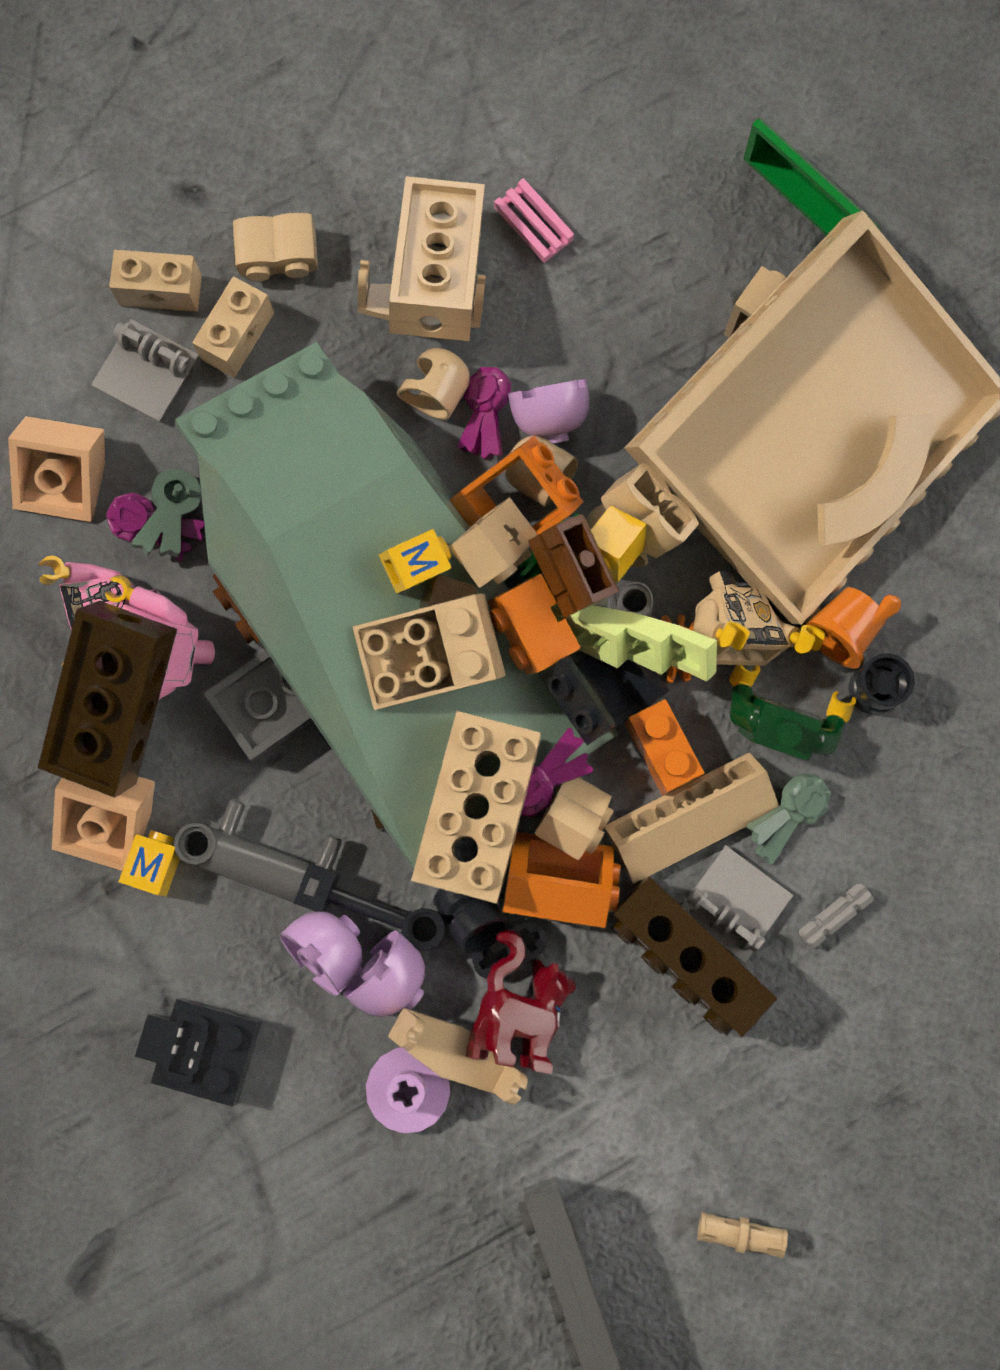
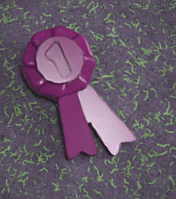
(486, 397)
(132, 511)
(553, 772)

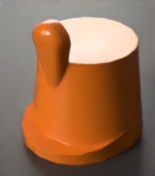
(852, 624)

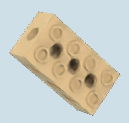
(429, 215)
(459, 783)

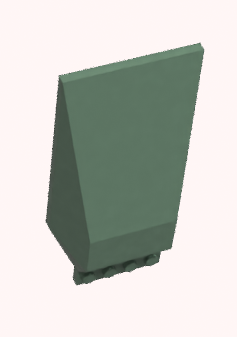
(296, 507)

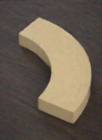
(886, 490)

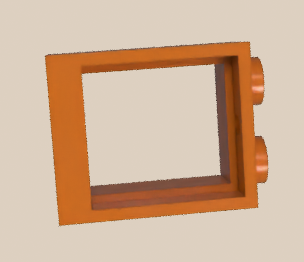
(474, 502)
(559, 897)

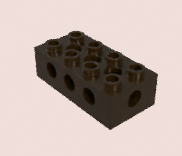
(106, 698)
(744, 996)

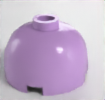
(551, 409)
(326, 948)
(389, 978)

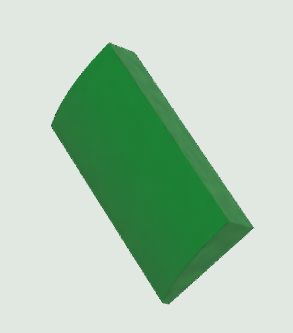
(797, 178)

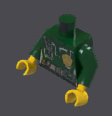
(782, 725)

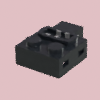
(200, 1050)

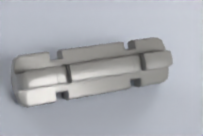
(836, 915)

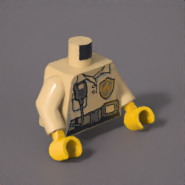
(747, 625)

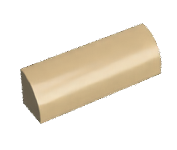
(691, 817)

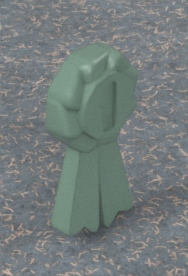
(175, 496)
(802, 801)

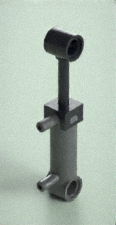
(291, 878)

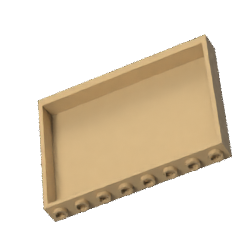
(803, 412)

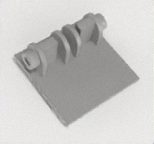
(144, 369)
(736, 903)

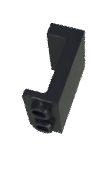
(600, 695)

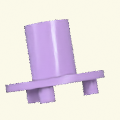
(405, 1092)

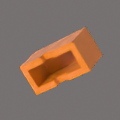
(531, 626)
(664, 747)

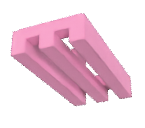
(514, 196)

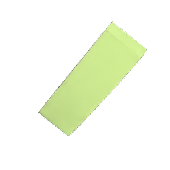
(653, 643)

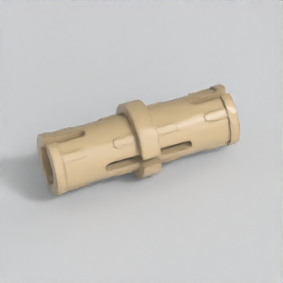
(742, 1235)

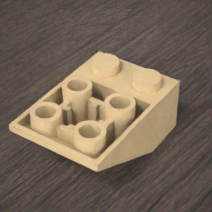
(429, 651)

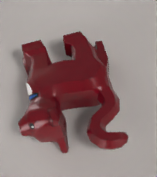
(511, 1015)

